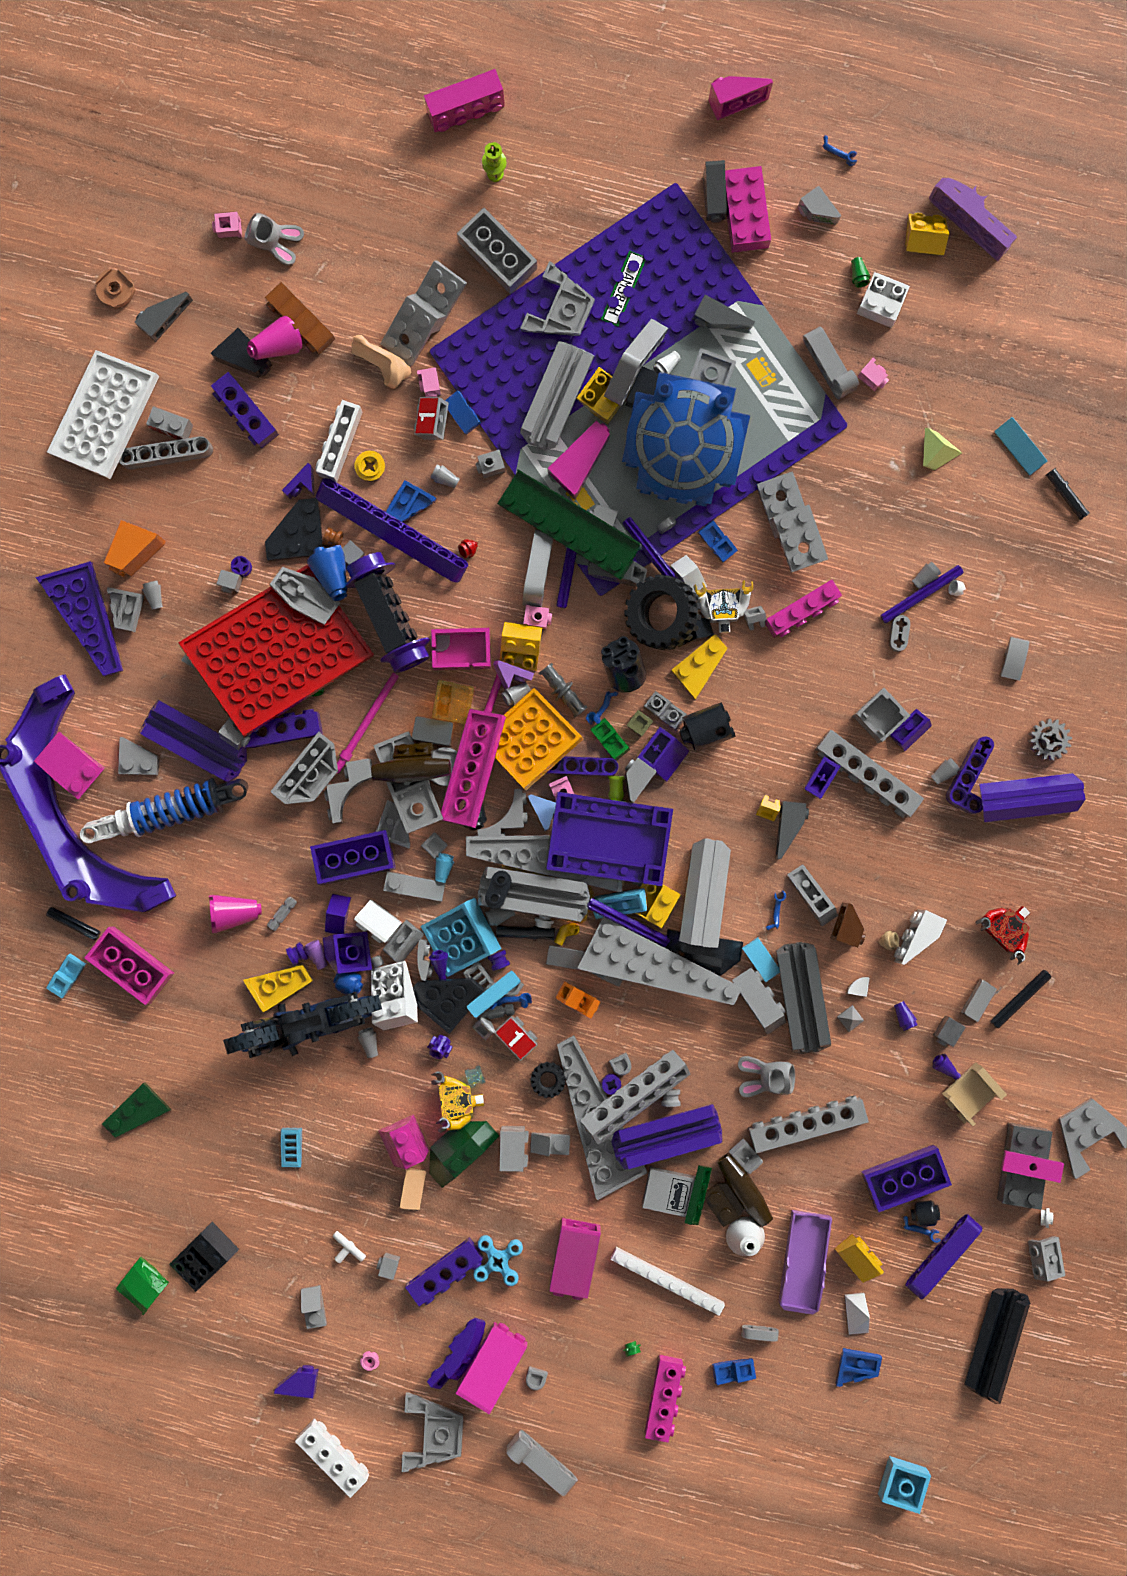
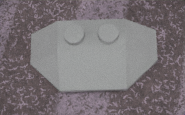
(308, 773)

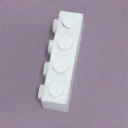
(339, 440)
(332, 1457)

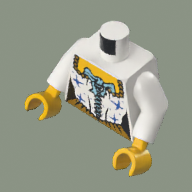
(724, 604)

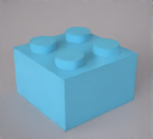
(904, 1484)

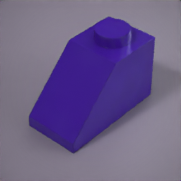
(299, 1383)

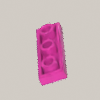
(1042, 1169)

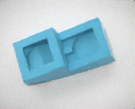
(761, 959)
(66, 976)

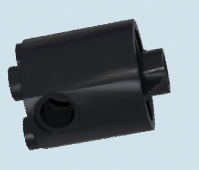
(623, 665)
(707, 727)

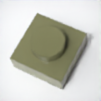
(639, 723)

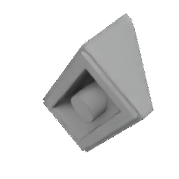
(403, 941)
(564, 957)
(978, 1000)

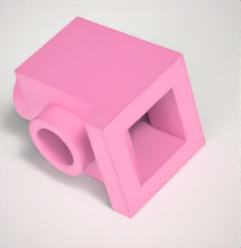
(227, 219)
(873, 375)
(429, 382)
(529, 618)
(562, 783)

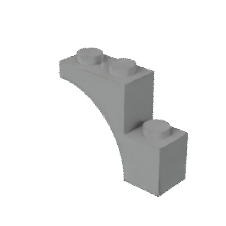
(337, 793)
(513, 819)

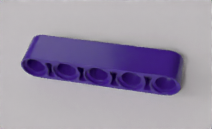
(580, 770)
(944, 1256)

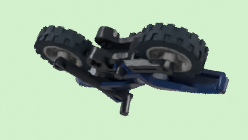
(296, 1026)

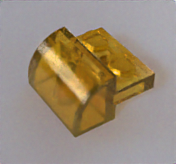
(452, 702)

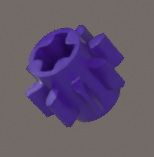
(440, 1047)

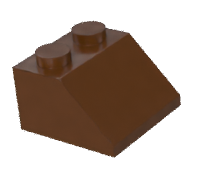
(848, 927)

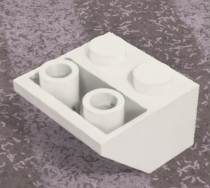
(883, 300)
(378, 922)

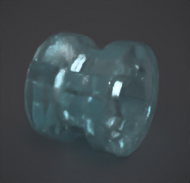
(475, 1076)

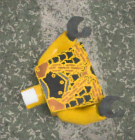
(455, 1102)

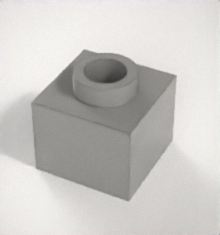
(229, 581)
(388, 1265)

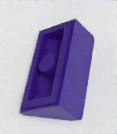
(911, 729)

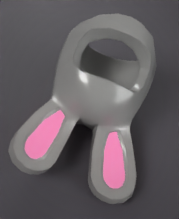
(265, 233)
(775, 1077)

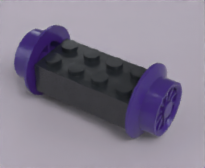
(386, 613)

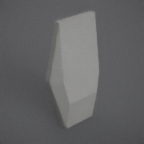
(304, 595)

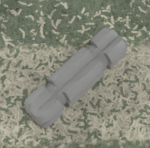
(282, 913)

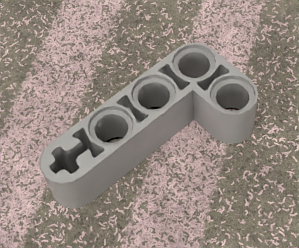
(829, 363)
(537, 569)
(527, 1450)

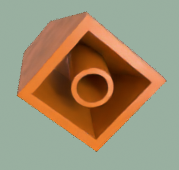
(131, 549)

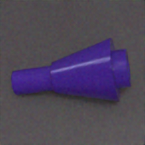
(439, 962)
(944, 1065)

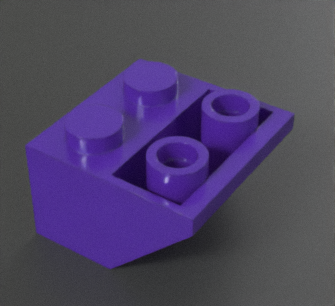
(663, 753)

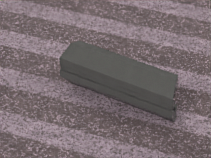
(803, 997)

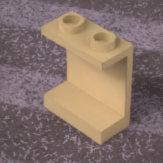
(972, 1093)

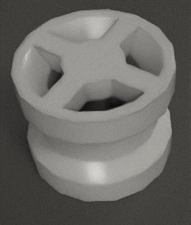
(671, 1098)

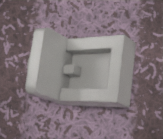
(746, 1156)

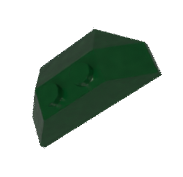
(459, 1149)

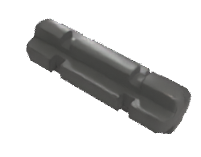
(498, 1012)

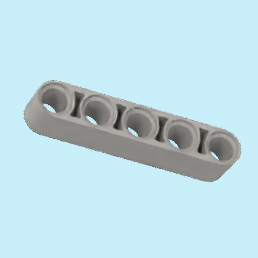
(173, 456)

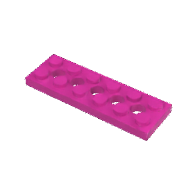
(464, 759)

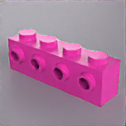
(803, 608)
(663, 1398)

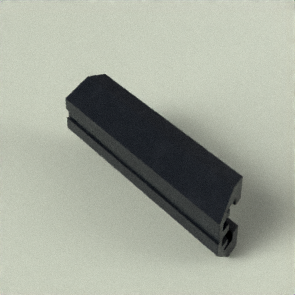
(997, 1343)

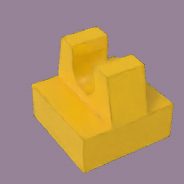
(768, 809)

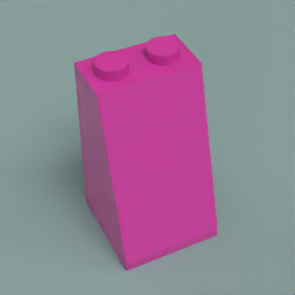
(405, 1142)
(575, 1258)
(491, 1367)

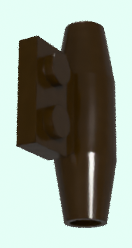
(411, 764)
(737, 1194)

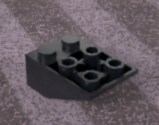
(204, 1256)

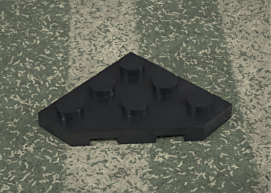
(297, 533)
(446, 999)

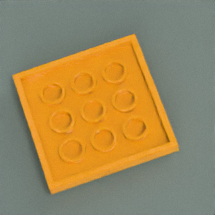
(534, 739)

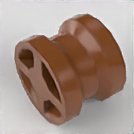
(332, 537)

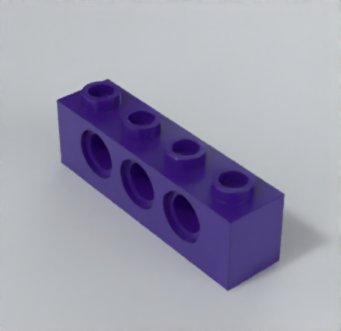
(228, 385)
(311, 728)
(466, 1250)

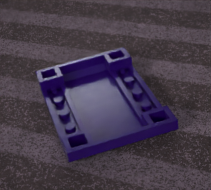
(609, 839)

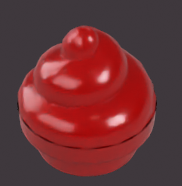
(467, 548)

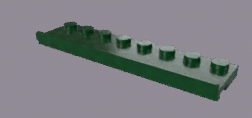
(570, 524)

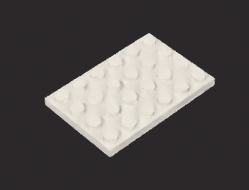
(103, 414)

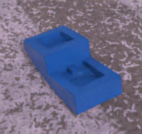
(462, 413)
(717, 541)
(734, 1370)

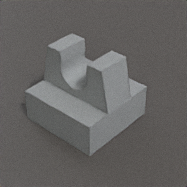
(754, 615)

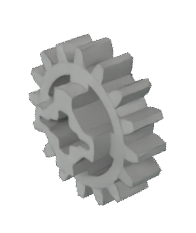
(1047, 747)

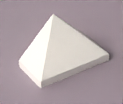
(857, 1313)

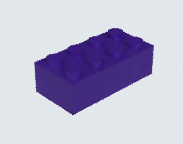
(906, 1178)

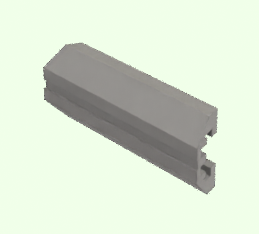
(556, 396)
(705, 893)
(539, 895)

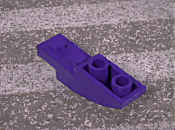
(464, 1350)

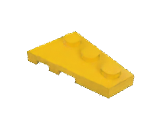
(699, 665)
(277, 986)

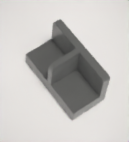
(432, 731)

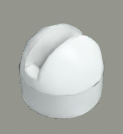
(956, 588)

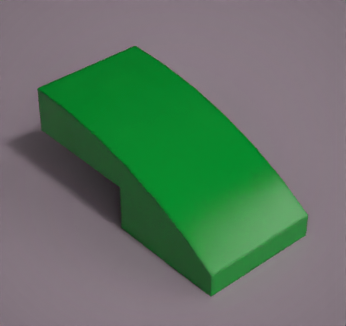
(610, 739)

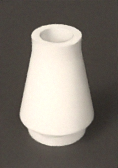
(667, 363)

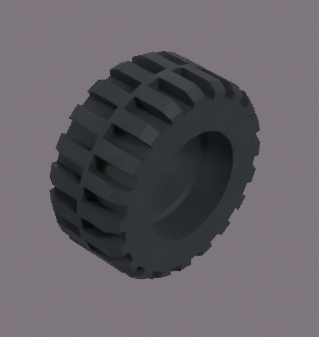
(639, 608)

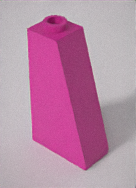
(576, 463)

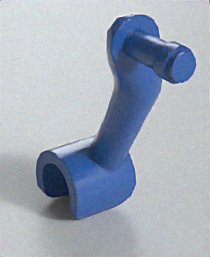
(835, 151)
(592, 716)
(776, 911)
(524, 998)
(921, 1230)

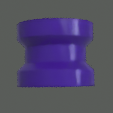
(240, 562)
(297, 953)
(498, 960)
(609, 1081)

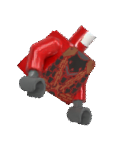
(1008, 930)

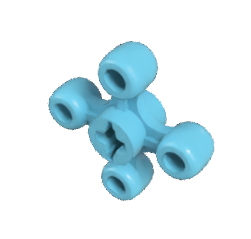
(503, 1268)

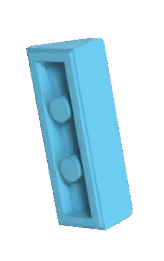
(1020, 446)
(624, 902)
(493, 994)

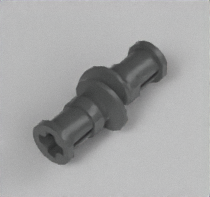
(563, 690)

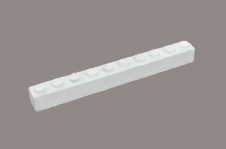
(667, 1281)

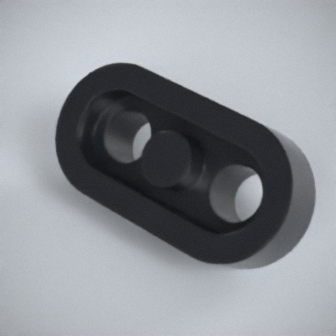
(498, 889)

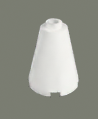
(745, 1236)

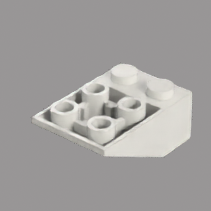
(923, 931)
(395, 994)

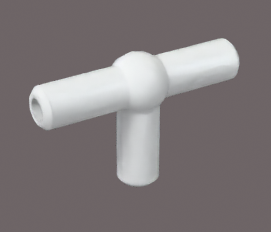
(348, 1246)

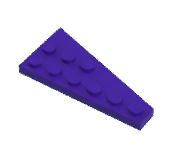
(81, 604)

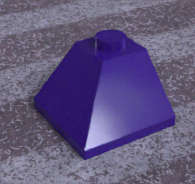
(348, 952)

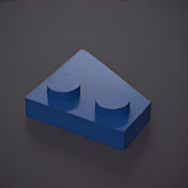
(857, 1366)

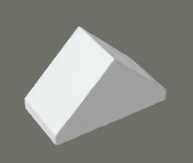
(688, 572)

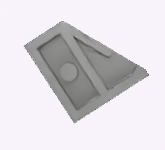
(125, 608)
(136, 759)
(392, 823)

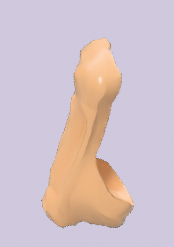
(391, 366)

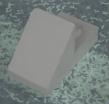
(550, 1143)
(313, 1307)

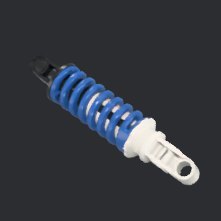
(166, 810)

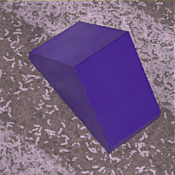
(821, 777)
(337, 914)

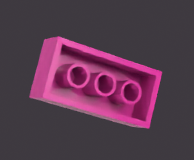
(464, 101)
(747, 209)
(129, 965)

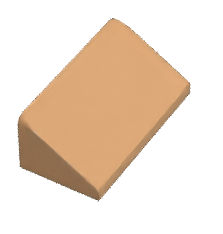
(412, 1189)

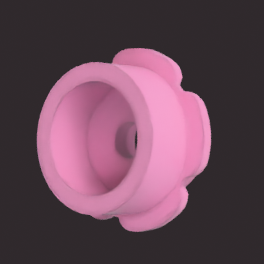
(369, 1366)

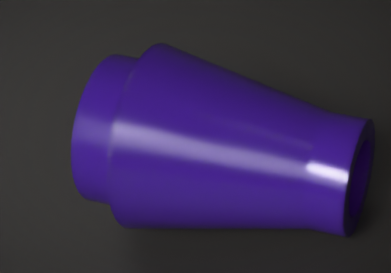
(905, 1017)

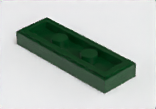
(698, 1195)

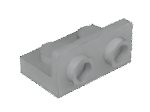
(1046, 1259)

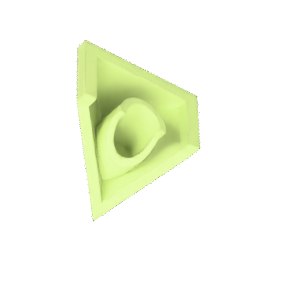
(937, 450)

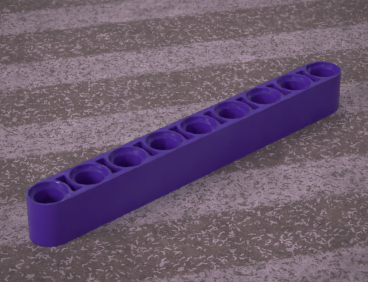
(391, 530)

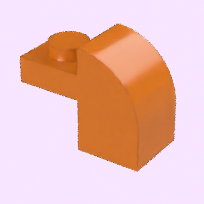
(578, 999)

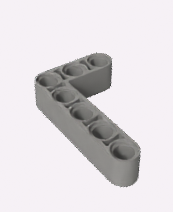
(633, 360)

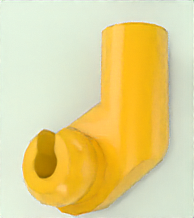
(565, 931)

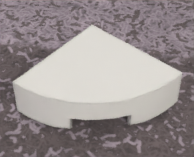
(859, 987)

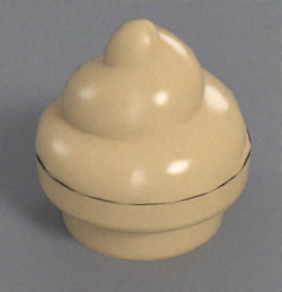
(889, 940)

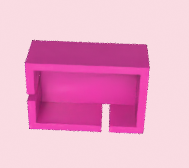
(466, 649)

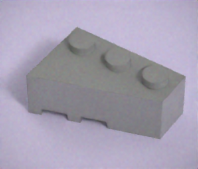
(760, 1000)

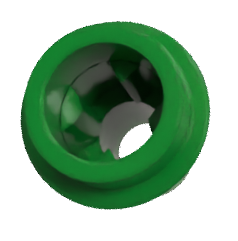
(860, 274)

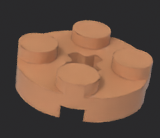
(122, 296)

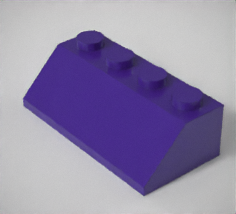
(352, 857)

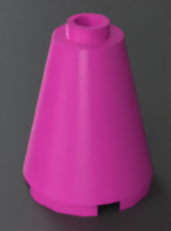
(276, 340)
(232, 911)

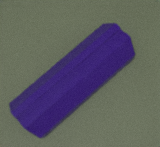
(193, 741)
(1031, 797)
(667, 1137)

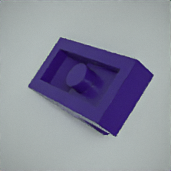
(303, 478)

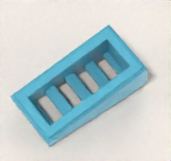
(291, 1131)

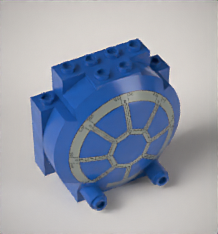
(685, 439)

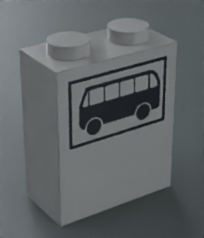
(668, 1191)

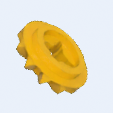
(371, 457)

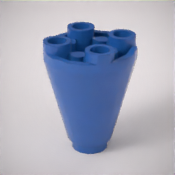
(330, 570)

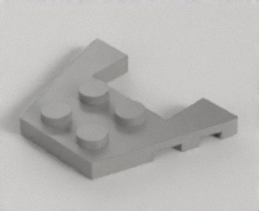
(568, 310)
(1085, 1127)
(441, 1433)

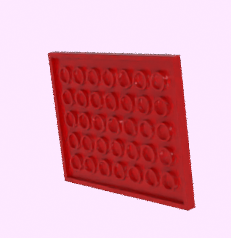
(271, 657)

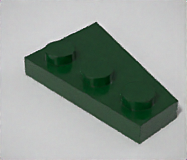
(136, 1110)

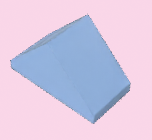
(543, 809)

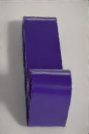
(973, 774)

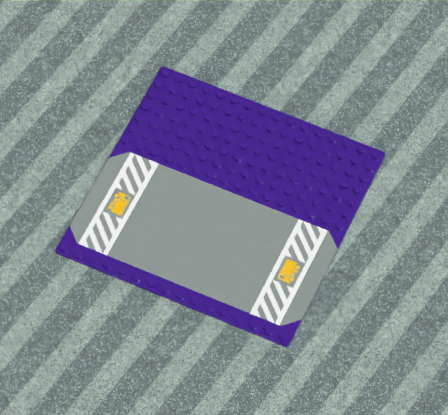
(503, 367)

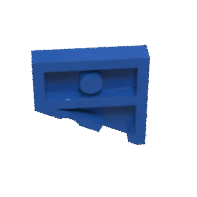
(409, 502)

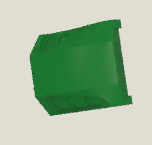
(142, 1285)

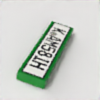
(630, 279)

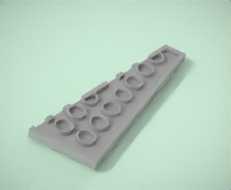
(528, 854)
(633, 958)
(585, 1096)

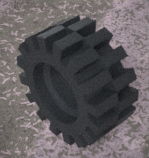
(548, 1091)

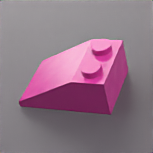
(737, 93)
(69, 765)

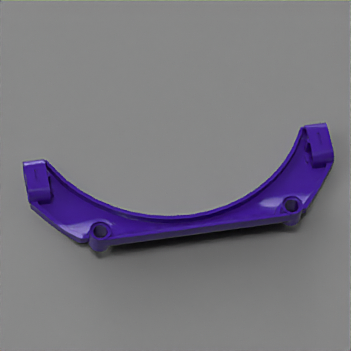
(34, 792)

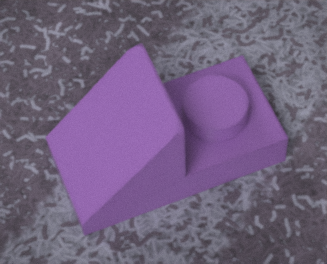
(506, 672)

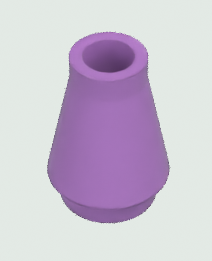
(316, 954)

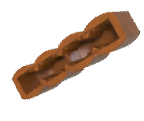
(310, 328)

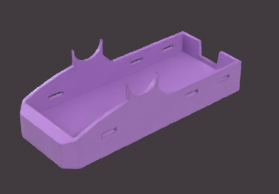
(968, 213)
(805, 1262)

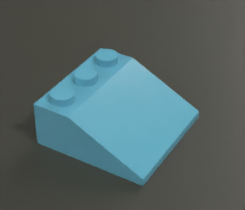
(462, 935)

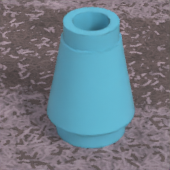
(444, 864)

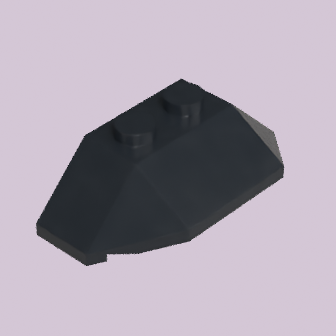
(713, 959)

